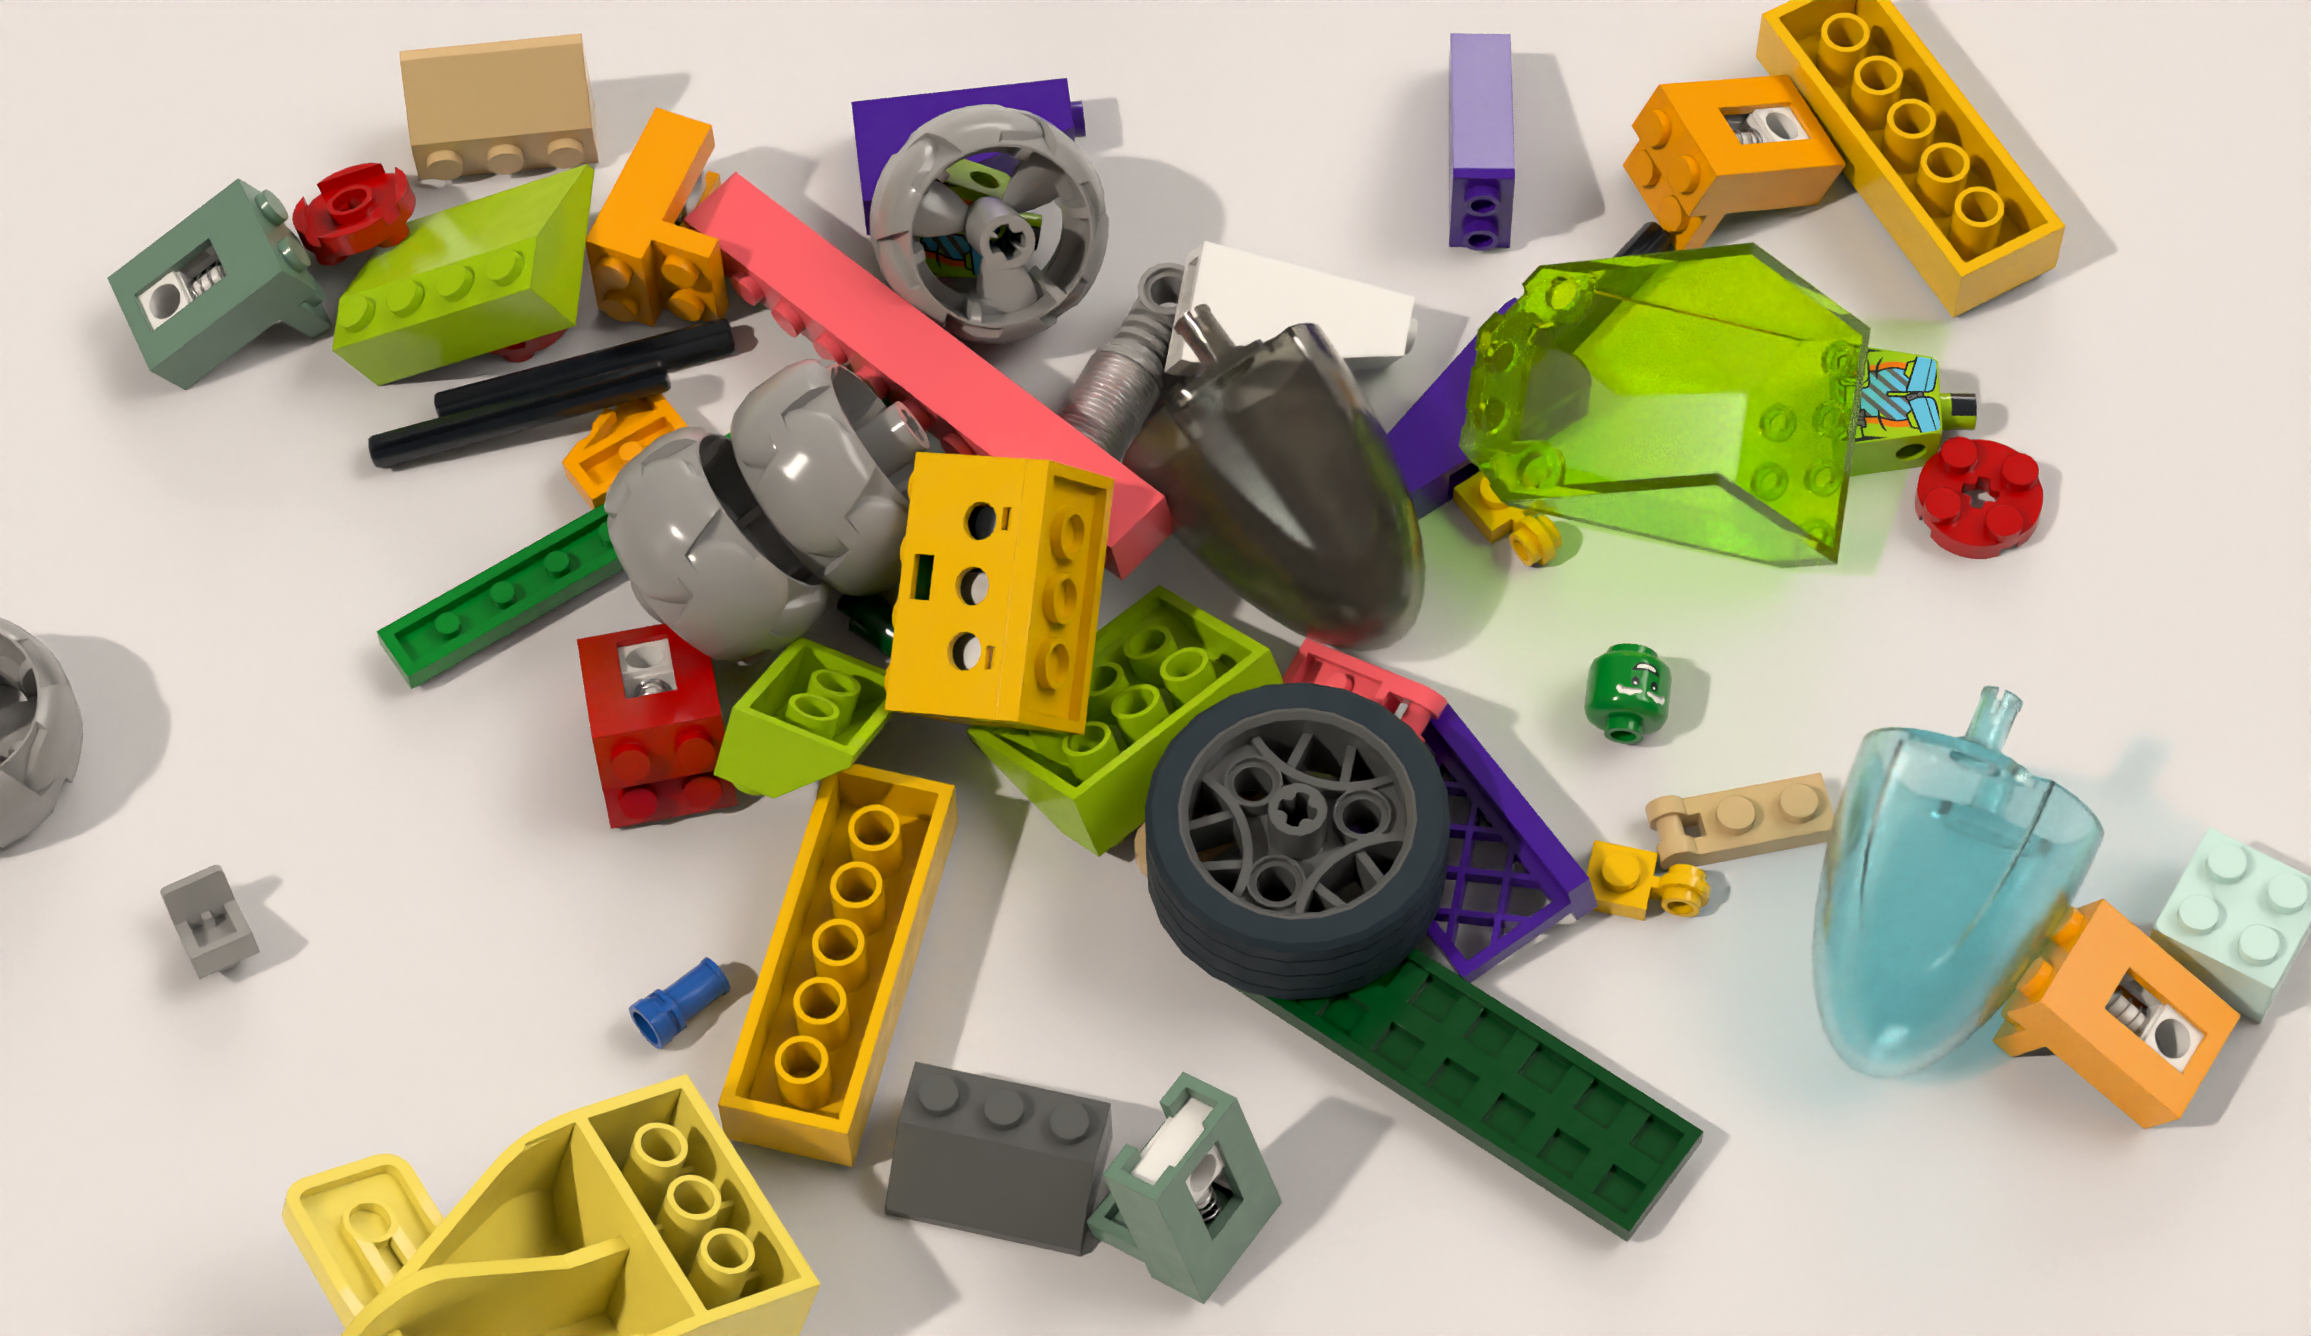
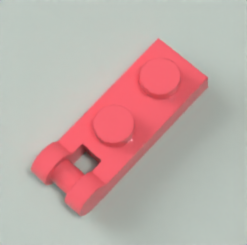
(1333, 668)

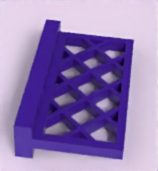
(1523, 834)

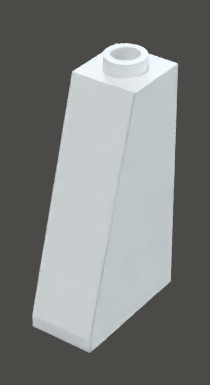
(1264, 296)

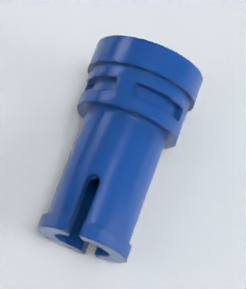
(666, 1011)

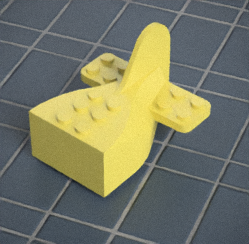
(580, 1228)

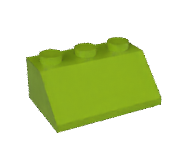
(802, 720)

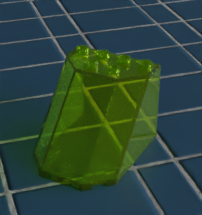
(1674, 402)

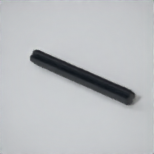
(673, 347)
(519, 413)

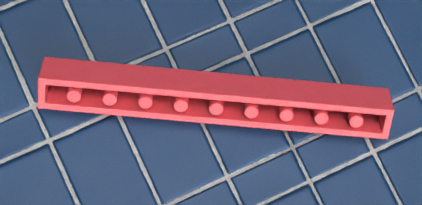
(910, 357)

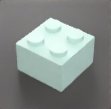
(2237, 922)

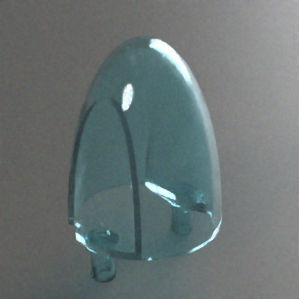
(1939, 889)

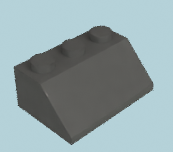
(998, 1158)

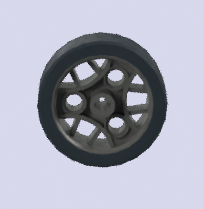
(1297, 840)

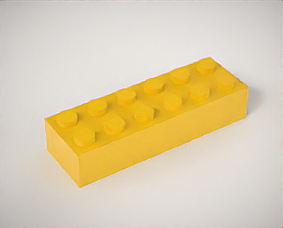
(1914, 147)
(839, 964)

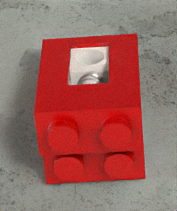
(653, 725)

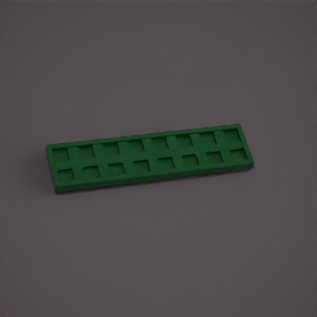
(1504, 1086)

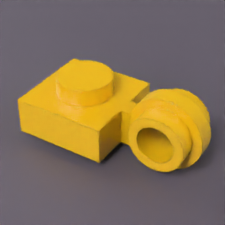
(1530, 538)
(1626, 880)

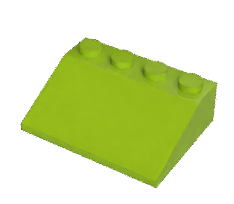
(469, 280)
(1147, 682)

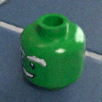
(1628, 693)

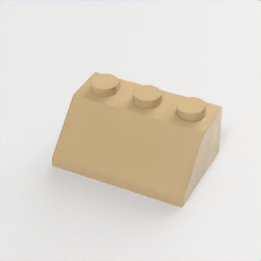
(499, 107)

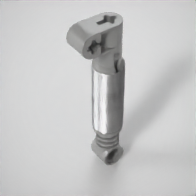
(1126, 374)

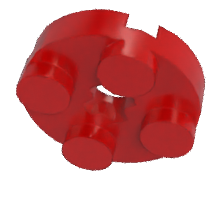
(355, 213)
(1984, 466)

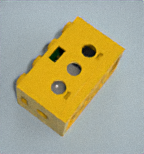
(999, 592)

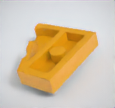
(615, 441)

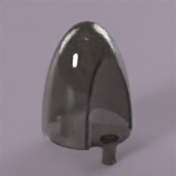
(1288, 485)

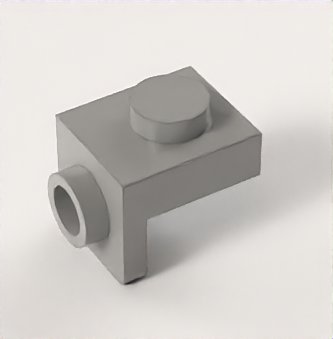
(209, 921)

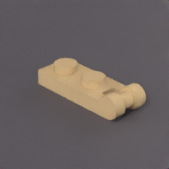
(1742, 821)

